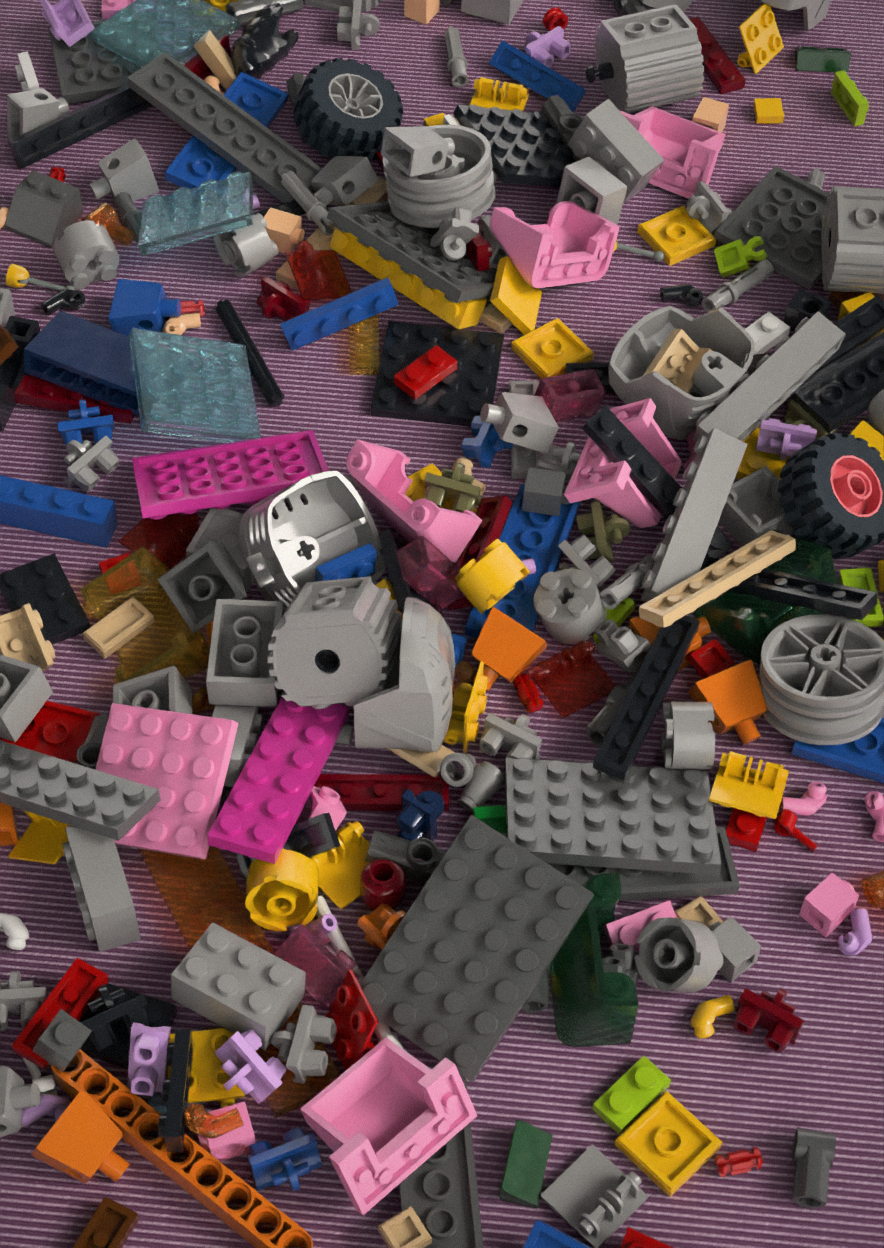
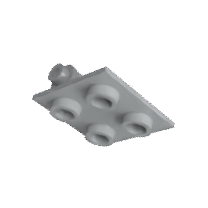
(595, 1196)

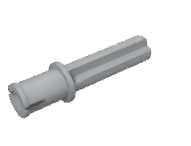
(456, 62)
(314, 209)

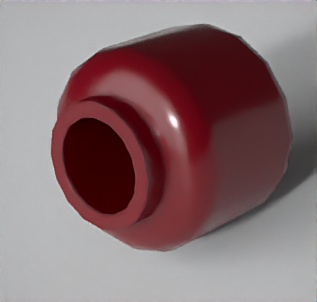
(382, 883)

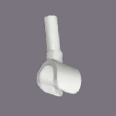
(46, 1083)

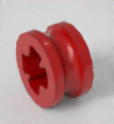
(554, 18)

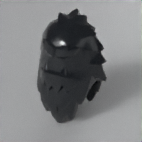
(261, 43)

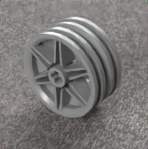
(462, 183)
(823, 679)

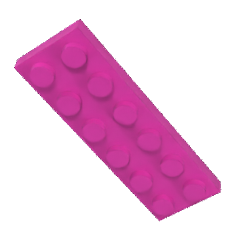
(277, 780)

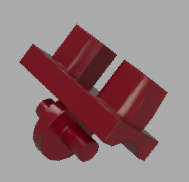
(279, 301)
(770, 1013)

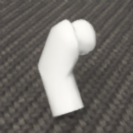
(15, 930)

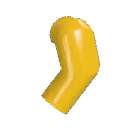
(707, 1012)

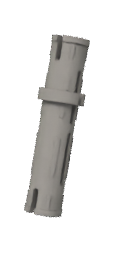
(730, 291)
(626, 583)

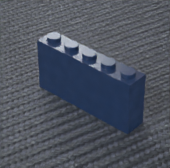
(84, 360)

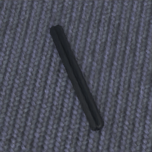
(256, 362)

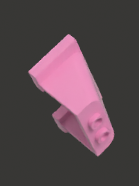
(684, 145)
(609, 481)
(387, 1119)

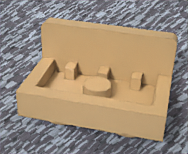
(678, 360)
(23, 638)

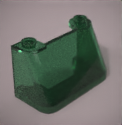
(747, 620)
(588, 1003)

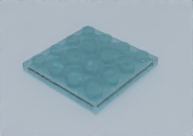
(162, 26)
(196, 213)
(193, 387)

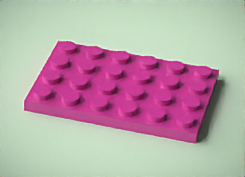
(224, 473)

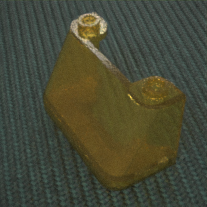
(165, 641)

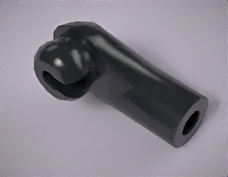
(684, 293)
(64, 300)

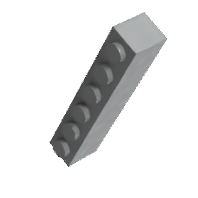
(774, 379)
(696, 512)

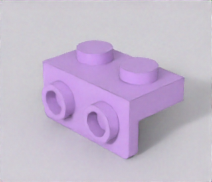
(68, 20)

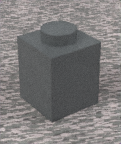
(544, 491)
(61, 1040)

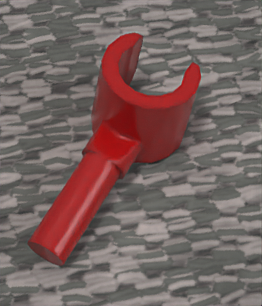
(785, 827)

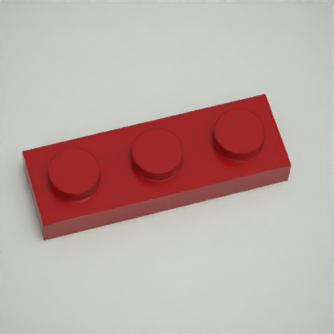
(71, 995)

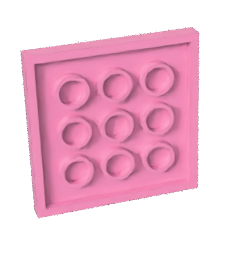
(183, 759)

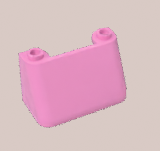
(565, 251)
(383, 483)

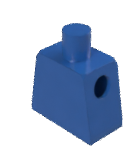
(141, 306)

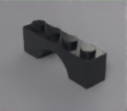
(12, 369)

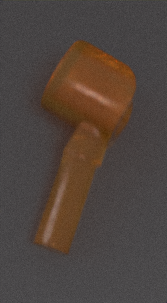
(464, 673)

